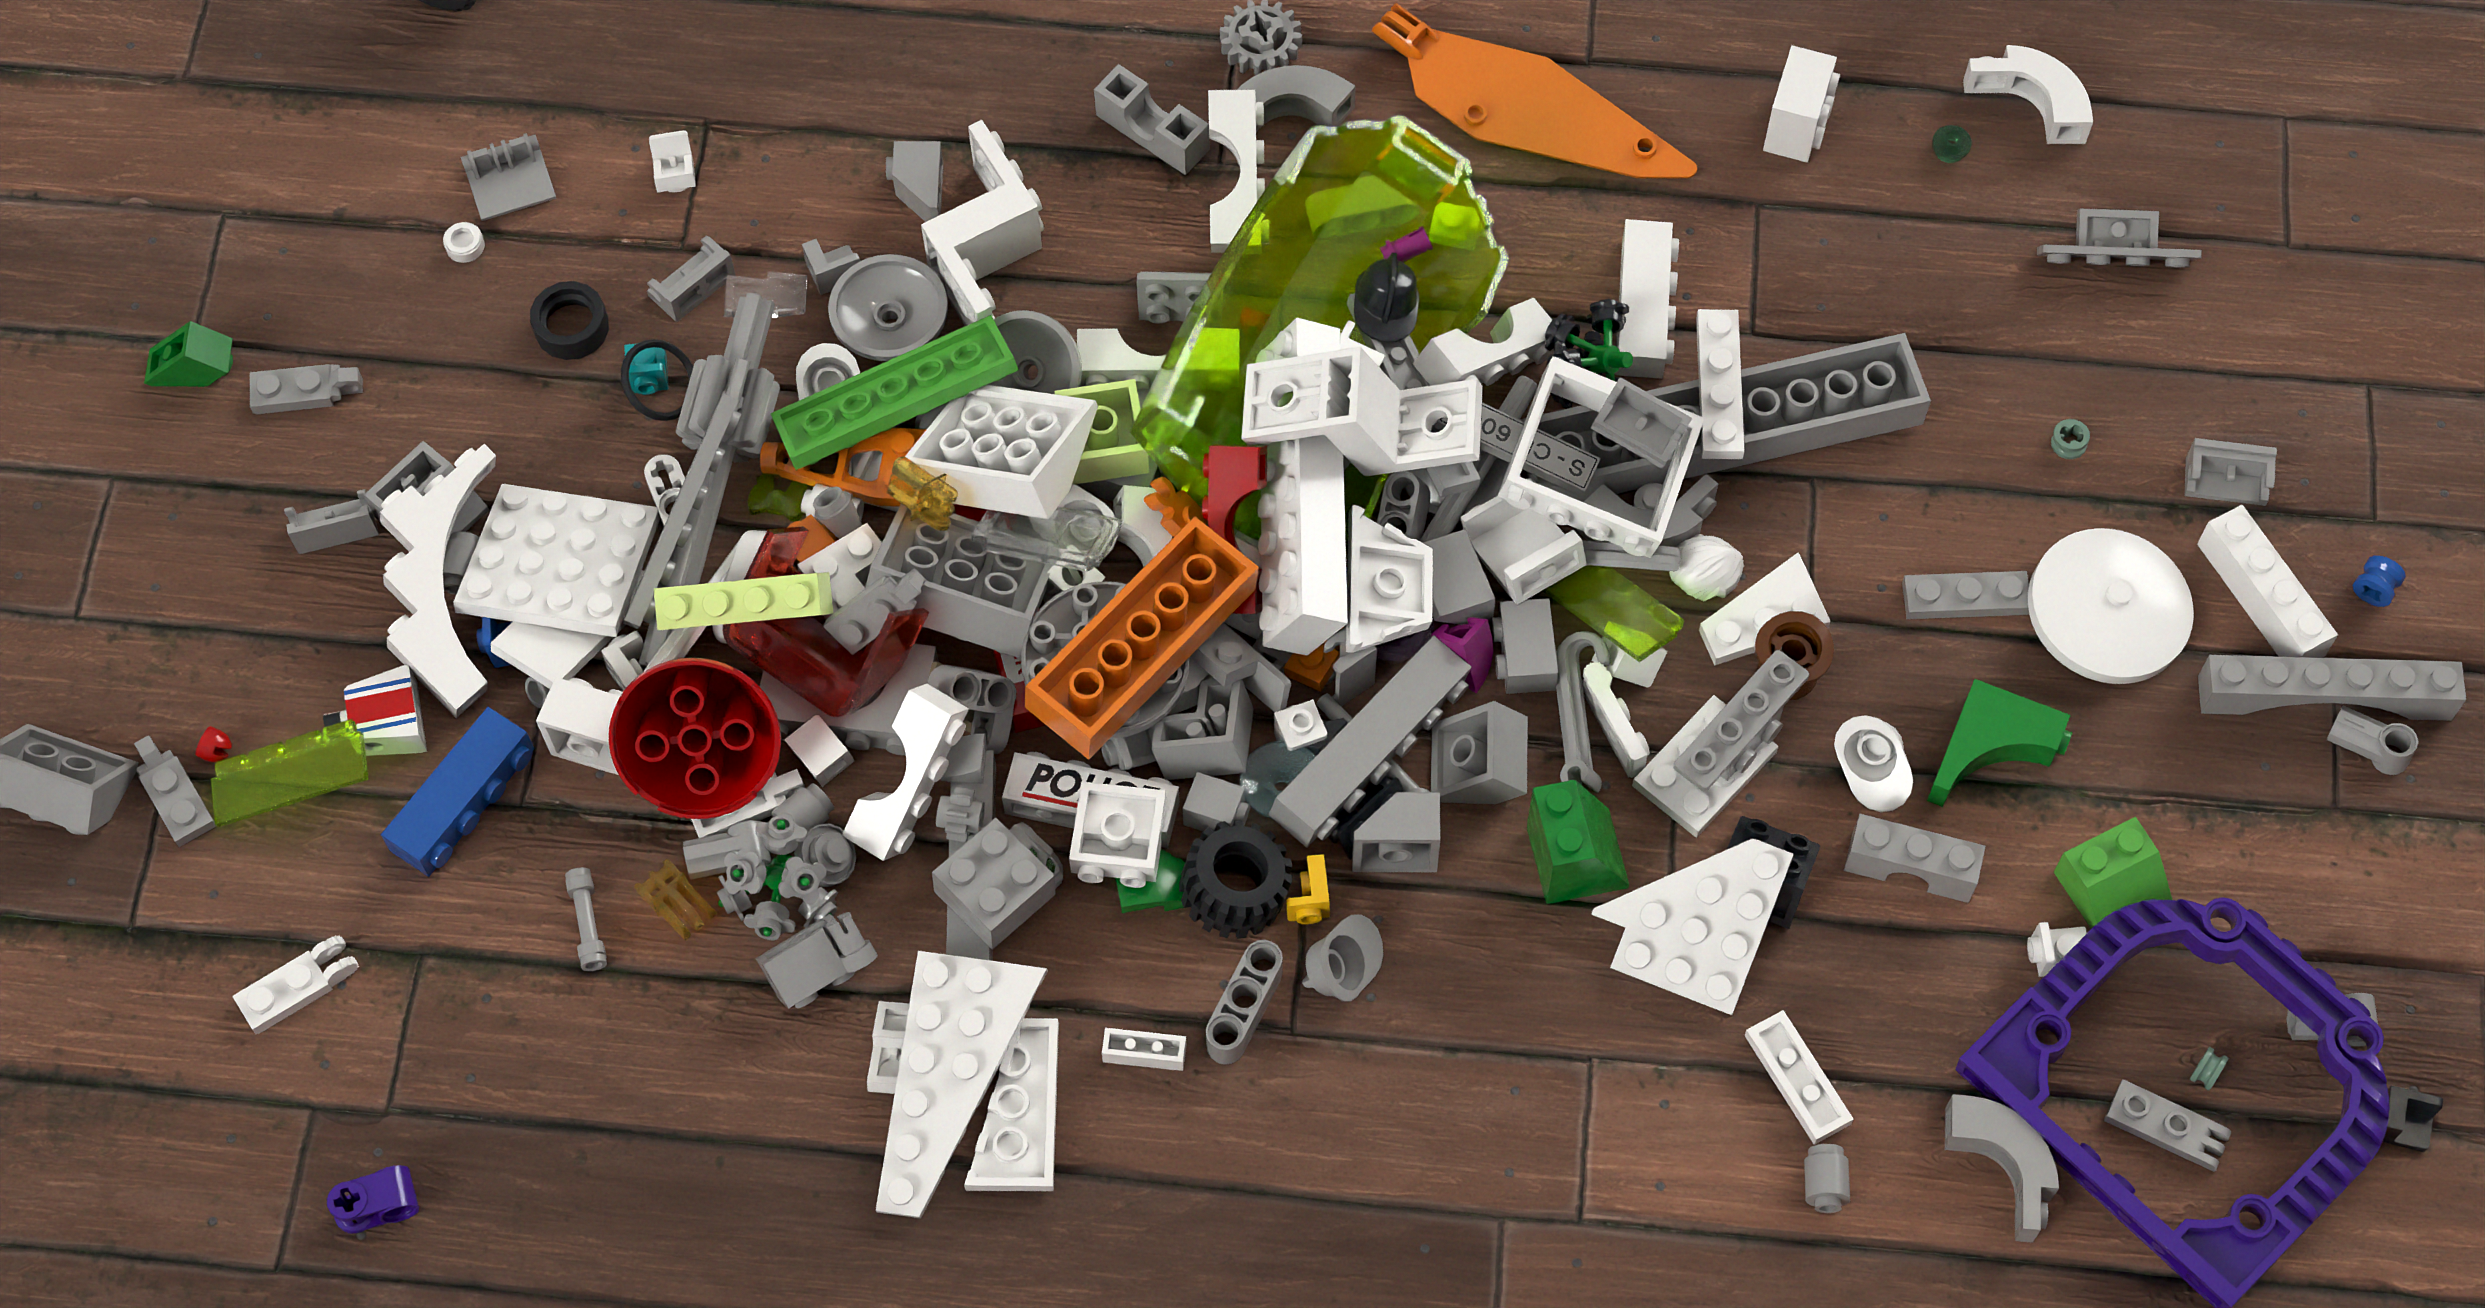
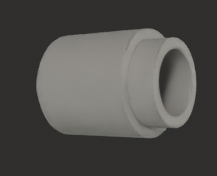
(457, 558)
(807, 806)
(1827, 1178)

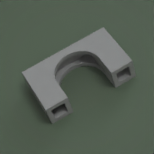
(866, 726)

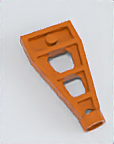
(891, 443)

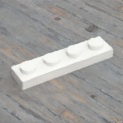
(1720, 384)

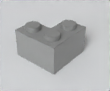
(1210, 739)

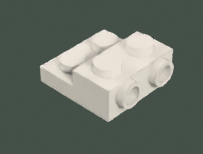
(1117, 833)

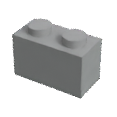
(1527, 646)

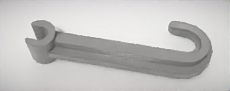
(1572, 707)

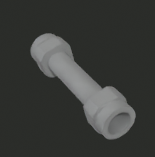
(591, 950)

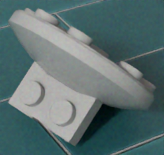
(1063, 619)

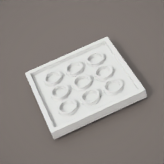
(557, 560)

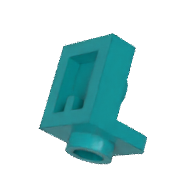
(648, 370)

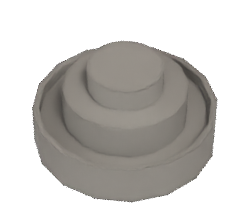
(830, 848)

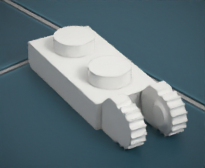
(1614, 719)
(294, 985)

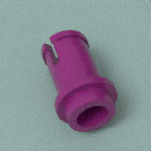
(1408, 245)

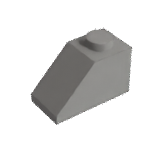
(917, 176)

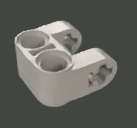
(992, 712)

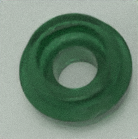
(1948, 151)

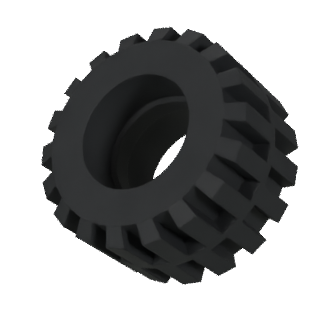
(1239, 849)

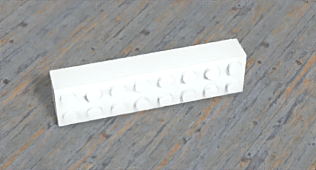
(1302, 520)

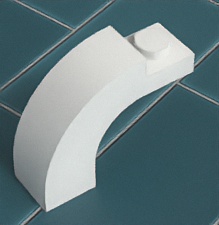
(2041, 81)

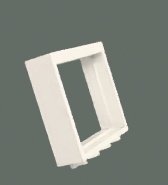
(1592, 392)

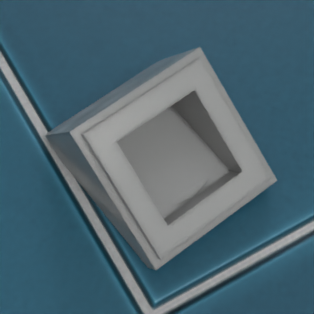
(967, 760)

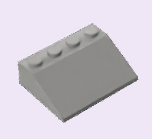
(966, 589)

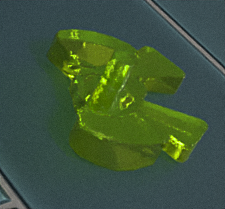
(765, 498)

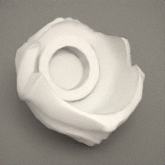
(1708, 567)

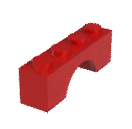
(1233, 476)

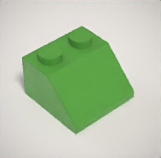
(2113, 872)

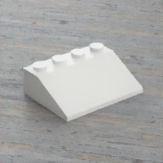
(1008, 448)

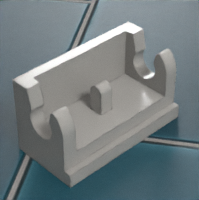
(693, 280)
(1641, 423)
(2230, 471)
(331, 525)
(1353, 670)

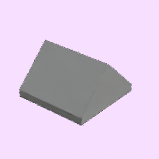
(1459, 581)

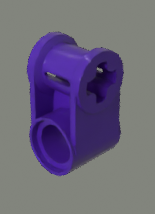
(376, 1200)

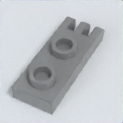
(2167, 1124)

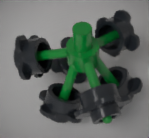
(1593, 353)

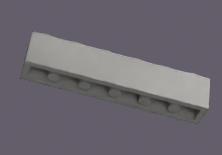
(1370, 741)

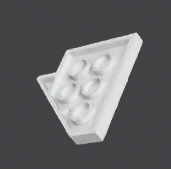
(1700, 923)

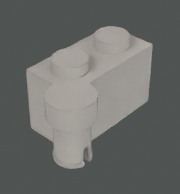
(815, 959)

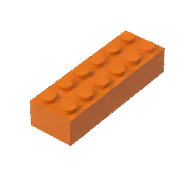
(1141, 637)

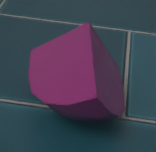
(1473, 645)

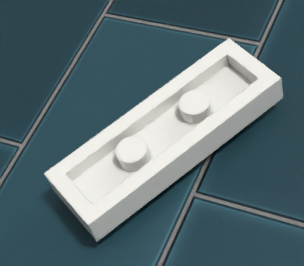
(1798, 1077)

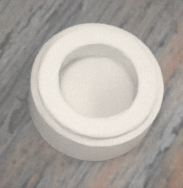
(463, 242)

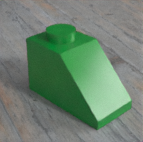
(189, 358)

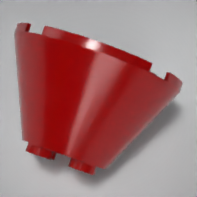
(694, 738)

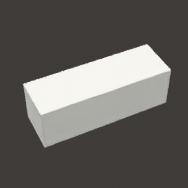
(1144, 1049)

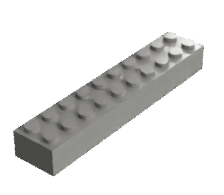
(1785, 411)

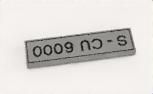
(1547, 457)

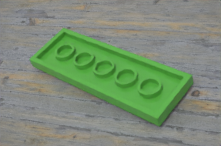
(894, 392)

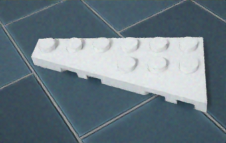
(951, 1048)

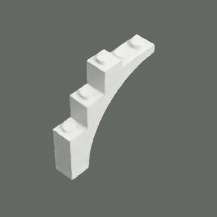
(416, 580)

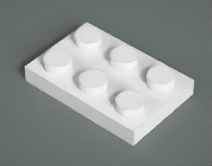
(1680, 797)

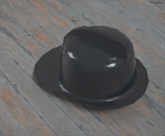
(1386, 300)

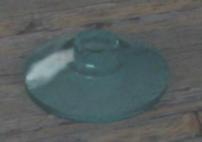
(1268, 766)

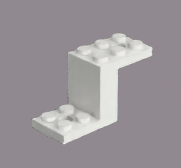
(985, 230)
(1362, 412)

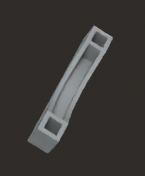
(2264, 682)

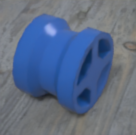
(2379, 581)

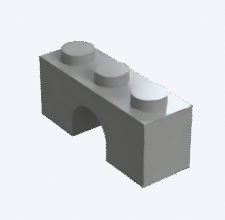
(1174, 137)
(1888, 847)

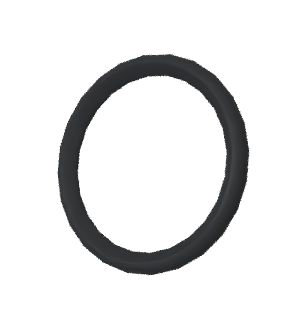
(626, 383)

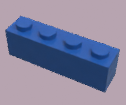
(458, 792)

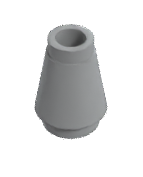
(837, 511)

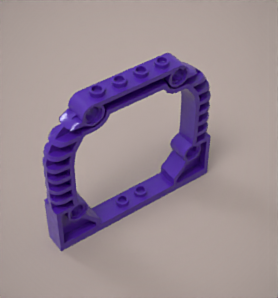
(2219, 1254)

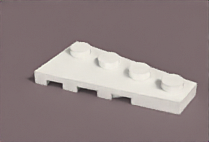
(1020, 1123)

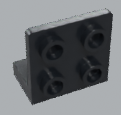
(1798, 871)

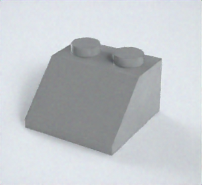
(1480, 755)
(1400, 835)

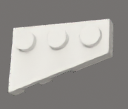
(1735, 626)

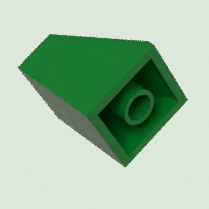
(1573, 843)

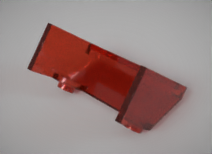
(806, 654)

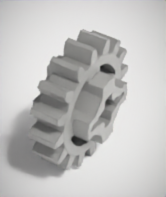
(1260, 37)

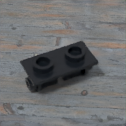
(1374, 798)

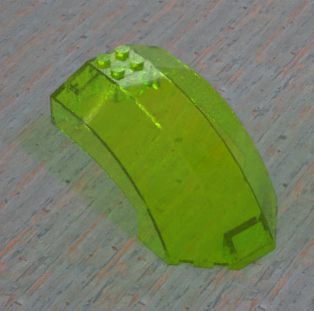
(1301, 260)

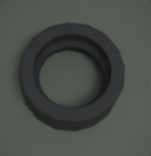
(563, 295)

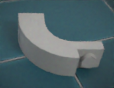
(1303, 93)
(1685, 517)
(2004, 1136)

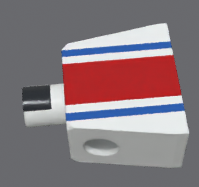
(386, 712)

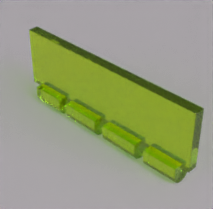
(1617, 609)
(284, 778)

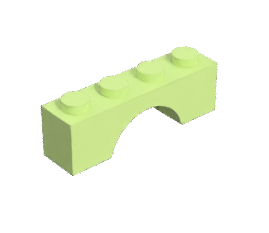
(743, 601)

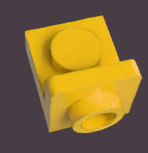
(1315, 896)

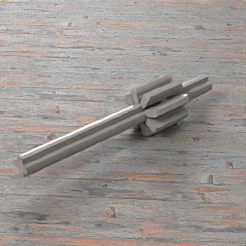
(757, 395)

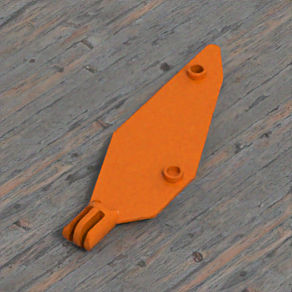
(1525, 102)

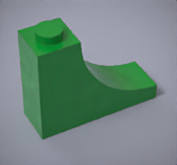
(1998, 729)

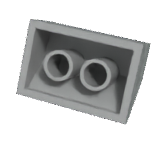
(61, 779)

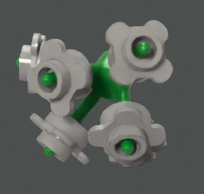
(784, 875)

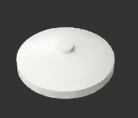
(2110, 606)

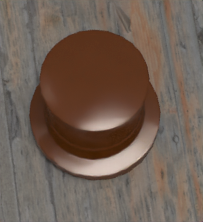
(1800, 638)

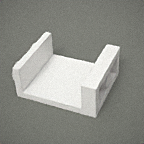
(1522, 547)

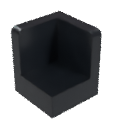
(2411, 1118)

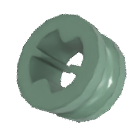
(2075, 448)
(2209, 1068)

